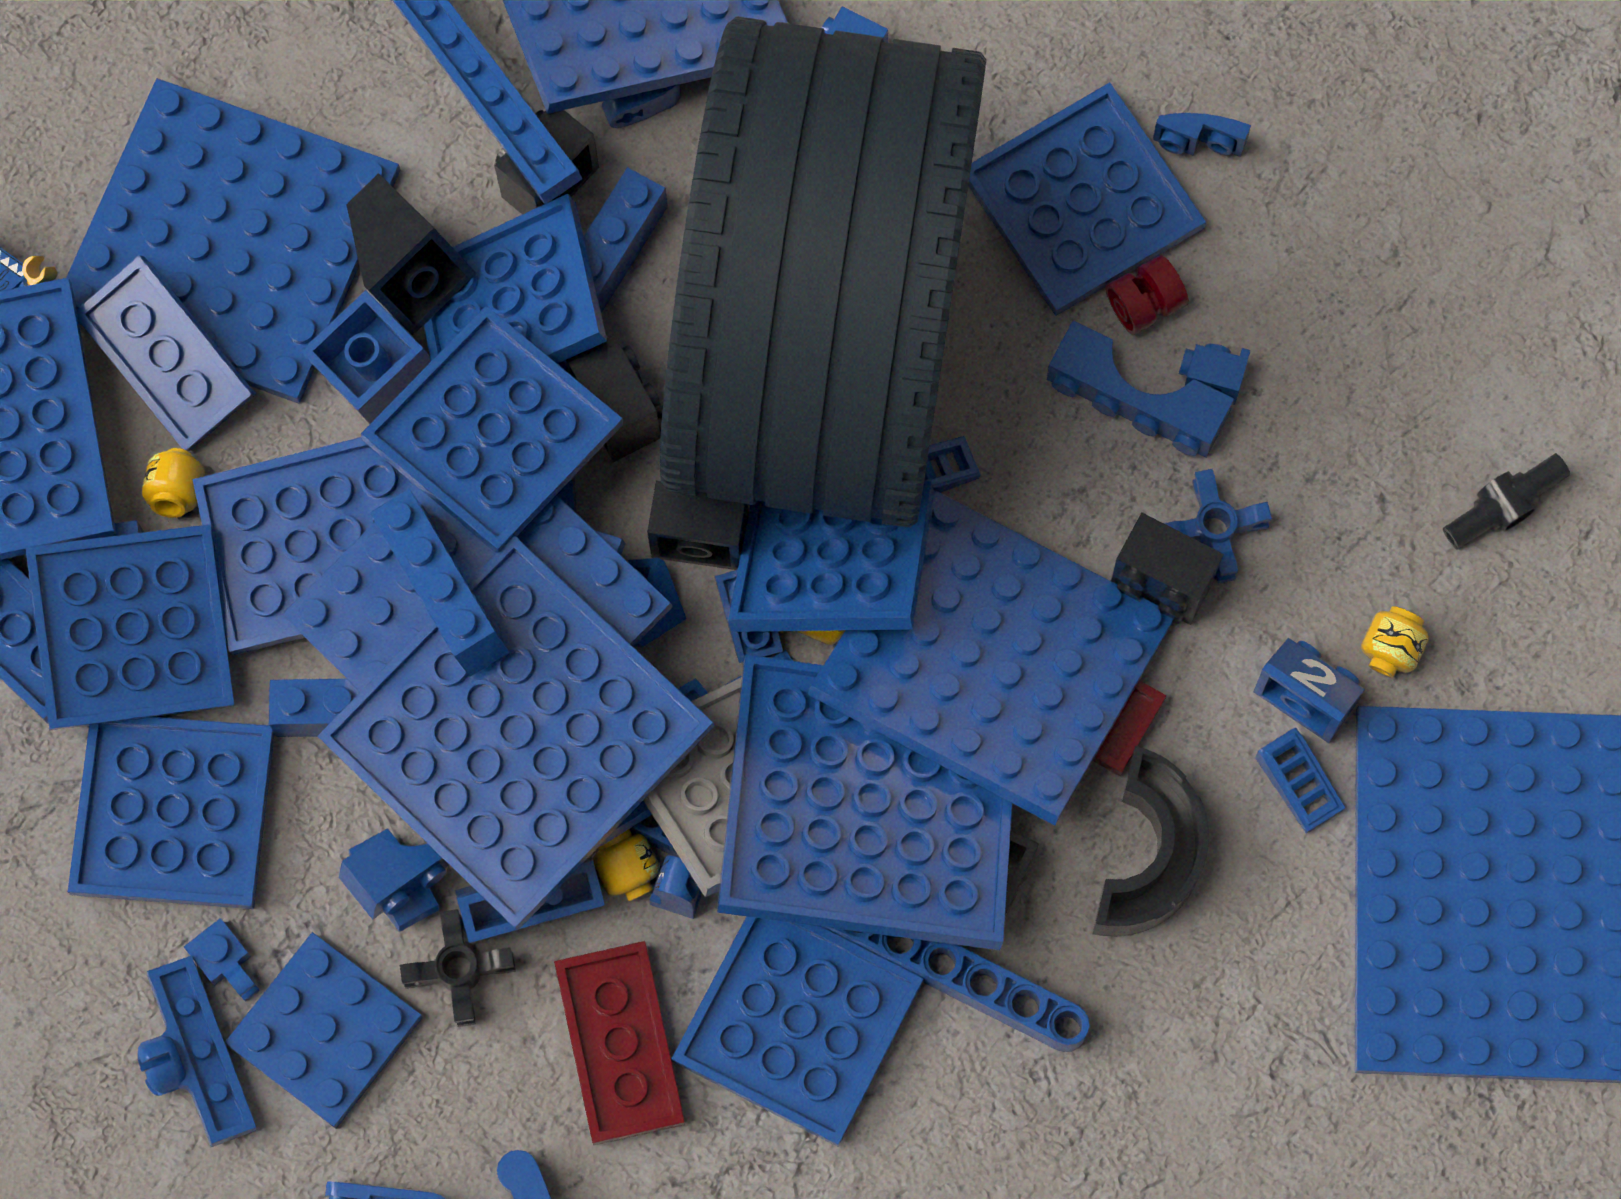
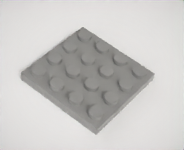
(695, 794)

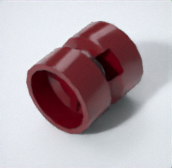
(1149, 293)

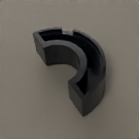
(1182, 848)

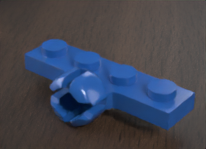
(193, 1054)

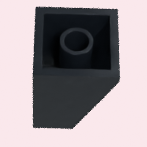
(403, 256)

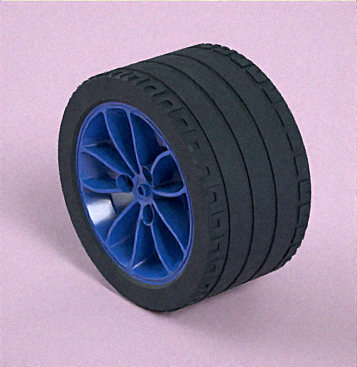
(818, 270)

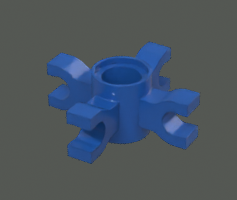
(1236, 521)

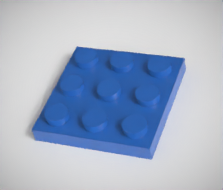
(324, 1030)

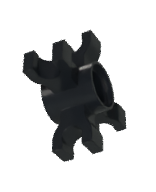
(430, 972)

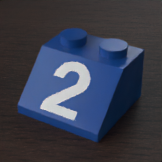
(1309, 688)

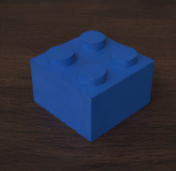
(367, 356)

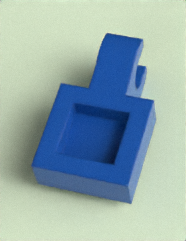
(220, 957)

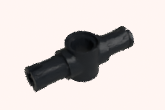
(1506, 501)

